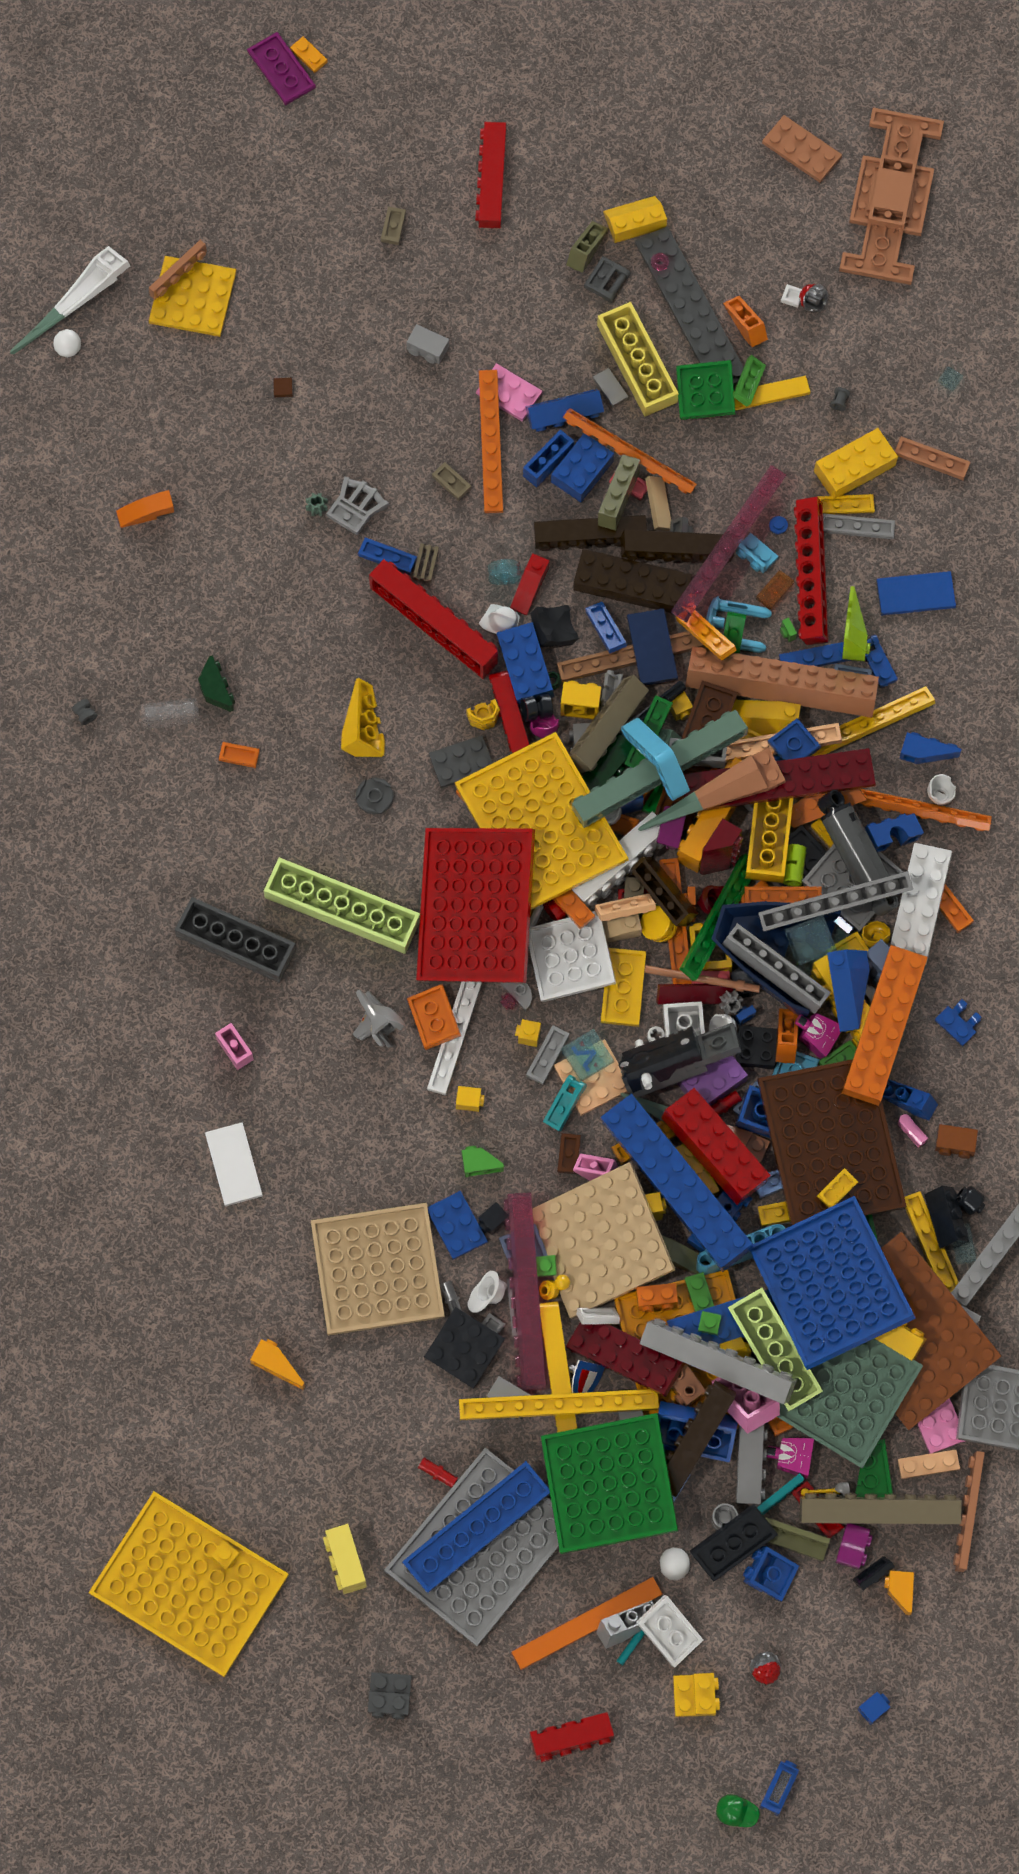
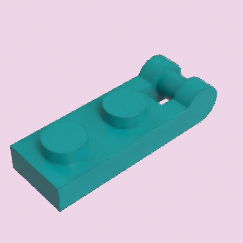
(564, 1103)

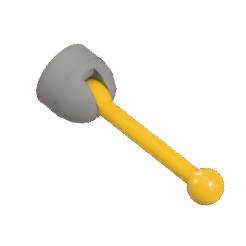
(840, 1489)

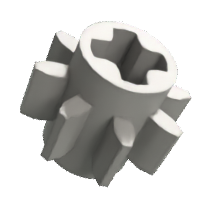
(730, 1002)

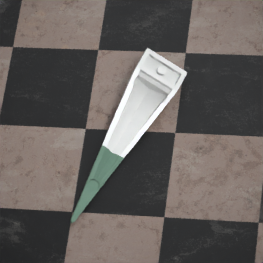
(95, 278)

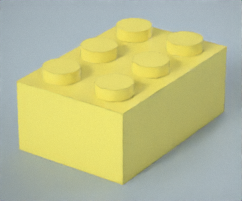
(344, 1559)

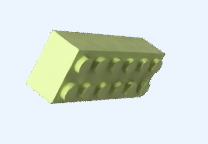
(774, 1344)

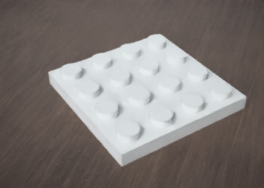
(570, 958)

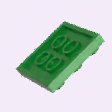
(705, 390)

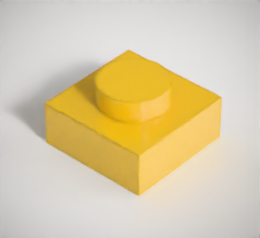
(225, 1555)

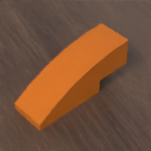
(145, 509)

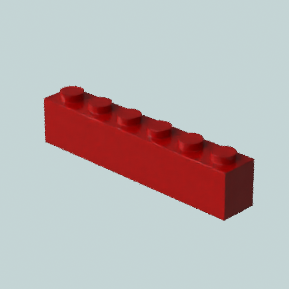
(492, 175)

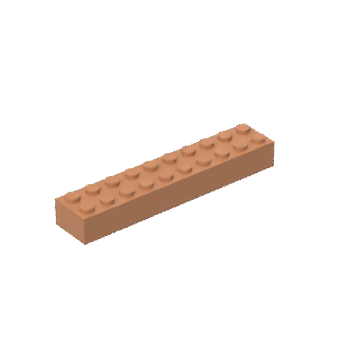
(785, 682)

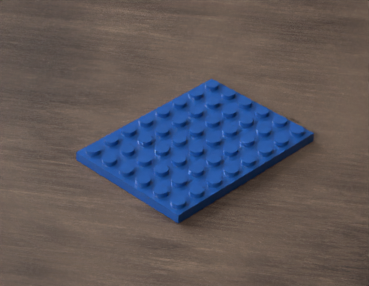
(831, 1283)

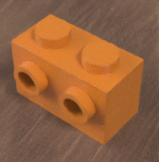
(657, 1297)

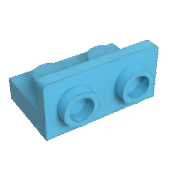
(756, 553)

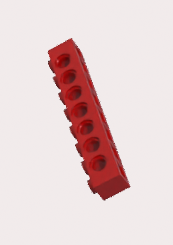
(818, 632)

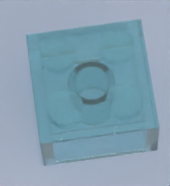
(810, 940)

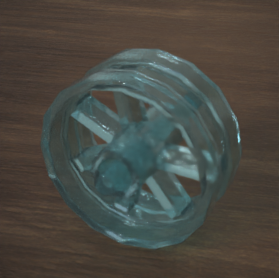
(504, 572)

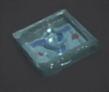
(587, 1055)

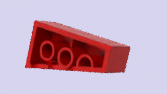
(571, 1737)

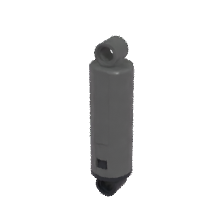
(854, 846)

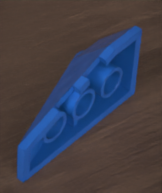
(849, 980)

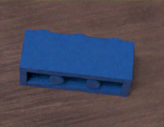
(548, 458)

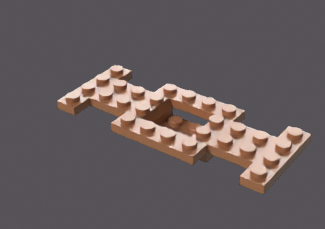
(891, 196)

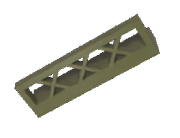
(799, 1540)

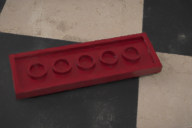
(625, 1356)

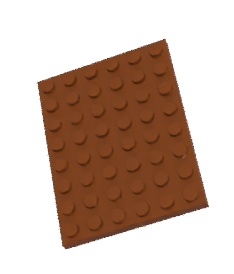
(954, 1343)

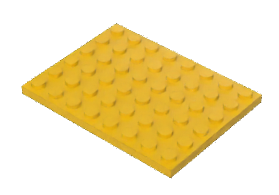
(537, 792)
(178, 1592)

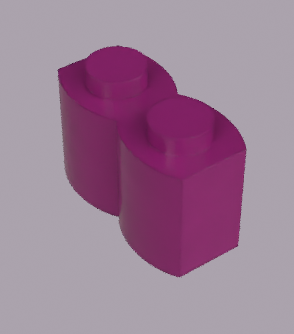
(853, 1546)

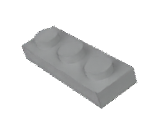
(547, 1055)

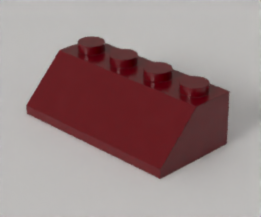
(721, 849)

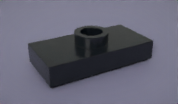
(873, 1573)

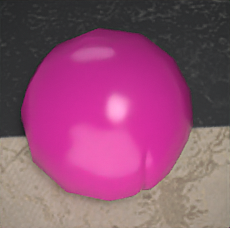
(551, 726)

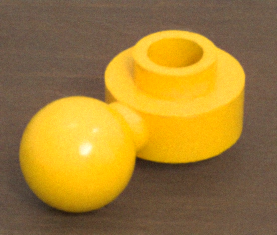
(550, 1289)

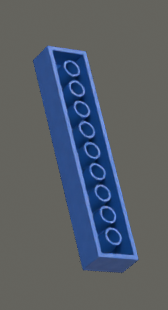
(677, 1182)

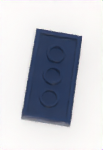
(652, 647)

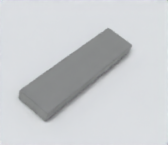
(859, 526)

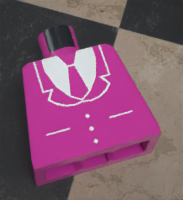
(818, 1033)
(793, 1455)

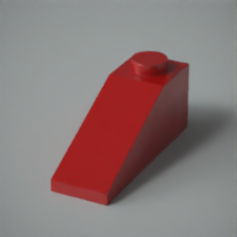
(530, 584)

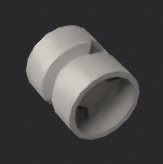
(722, 1515)

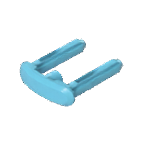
(741, 608)

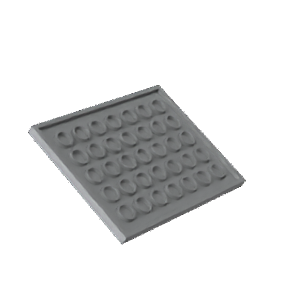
(493, 1578)

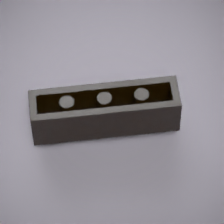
(664, 891)

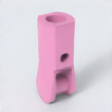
(912, 1130)

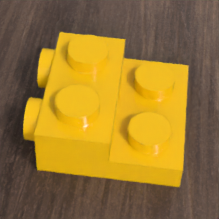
(695, 1695)

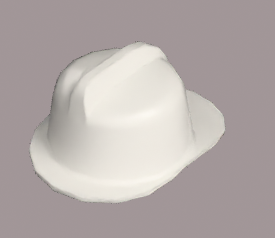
(499, 619)
(488, 1291)

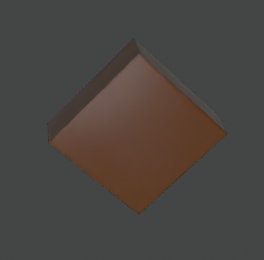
(283, 387)

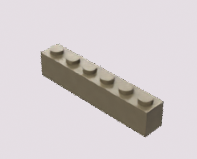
(608, 723)

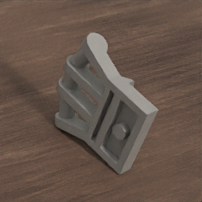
(349, 514)

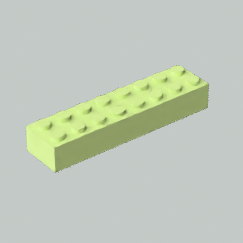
(342, 905)

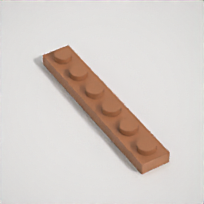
(967, 1519)

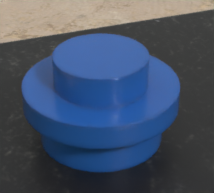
(778, 525)

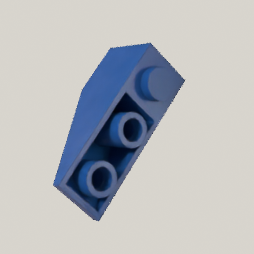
(925, 750)
(910, 1099)

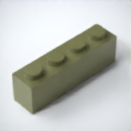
(619, 492)

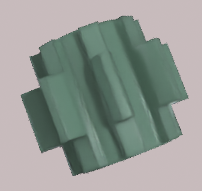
(314, 499)

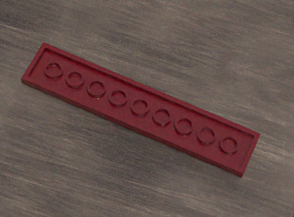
(804, 777)

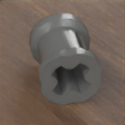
(839, 399)

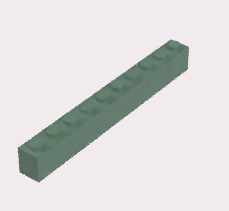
(645, 777)

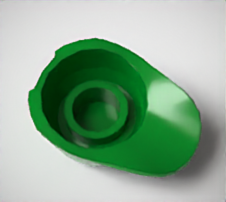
(737, 1811)

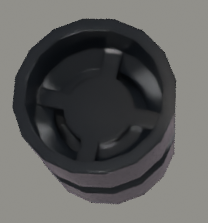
(536, 707)

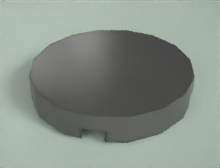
(369, 798)

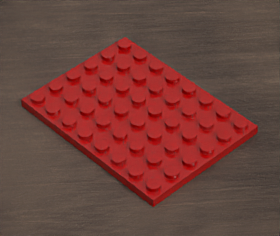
(475, 905)

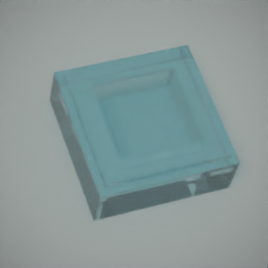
(950, 378)

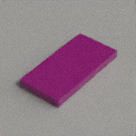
(281, 68)

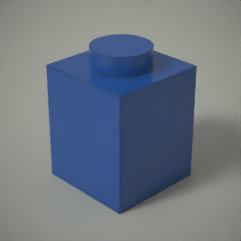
(874, 1707)

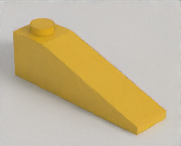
(766, 716)
(360, 729)

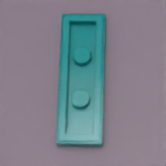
(781, 1494)

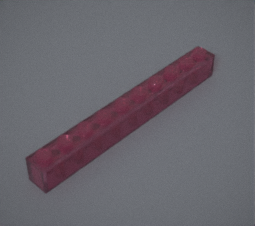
(728, 543)
(526, 1292)

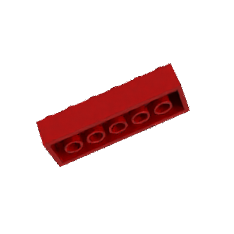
(715, 1146)

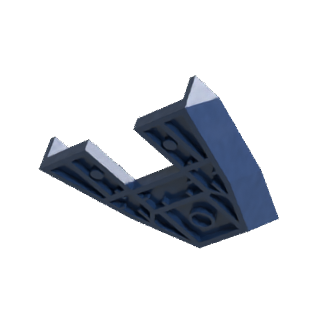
(748, 917)

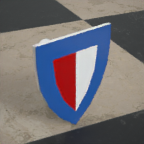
(585, 1376)

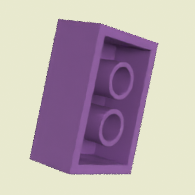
(718, 1081)

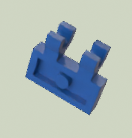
(955, 1025)

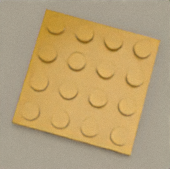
(196, 300)

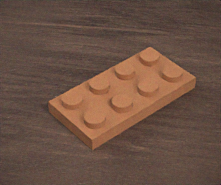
(802, 148)

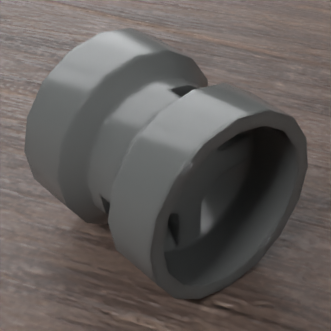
(84, 712)

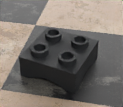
(553, 626)
(757, 1047)

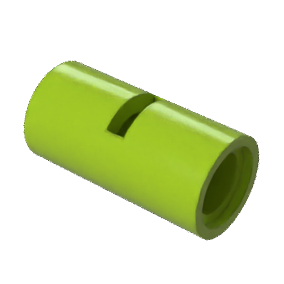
(795, 865)

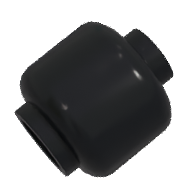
(970, 1200)

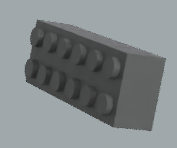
(235, 939)

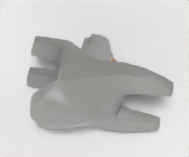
(377, 1020)

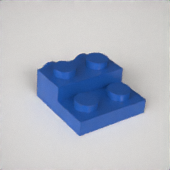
(770, 1573)

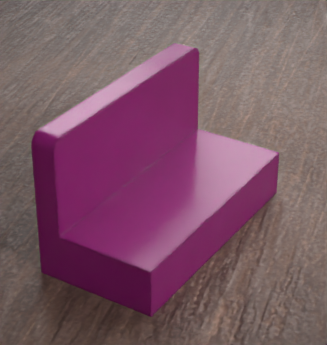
(671, 832)

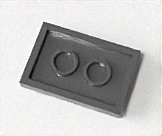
(460, 760)

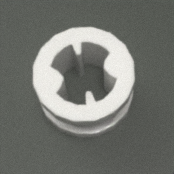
(659, 1030)

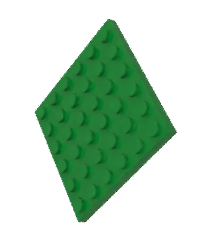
(609, 1483)

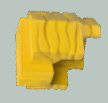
(484, 715)

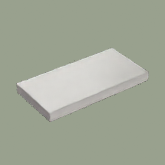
(233, 1164)

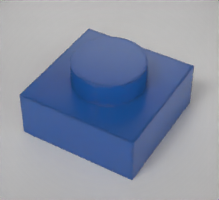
(745, 1014)

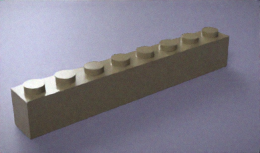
(880, 1509)

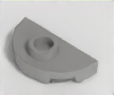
(520, 993)

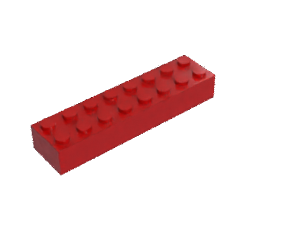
(433, 618)

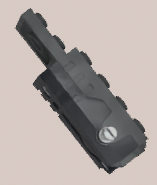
(675, 1058)

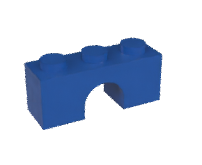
(904, 828)

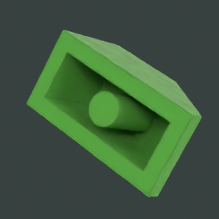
(480, 1162)

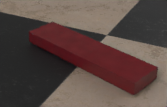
(690, 993)

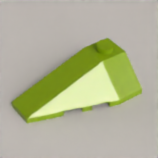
(855, 636)

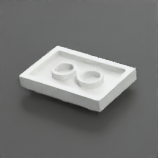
(669, 1631)

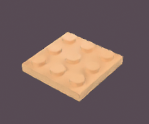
(601, 1086)

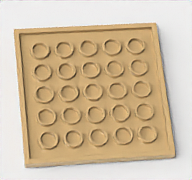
(603, 1239)
(377, 1269)

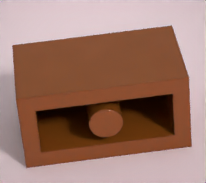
(956, 1141)

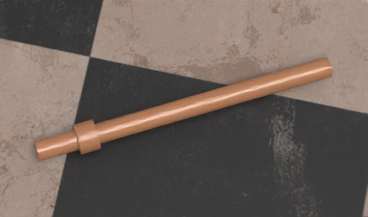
(739, 985)

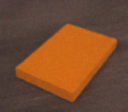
(434, 1017)

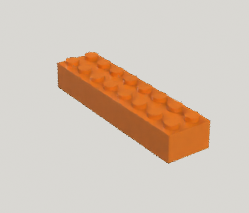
(884, 1025)

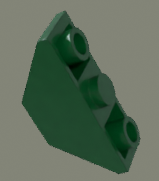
(214, 686)

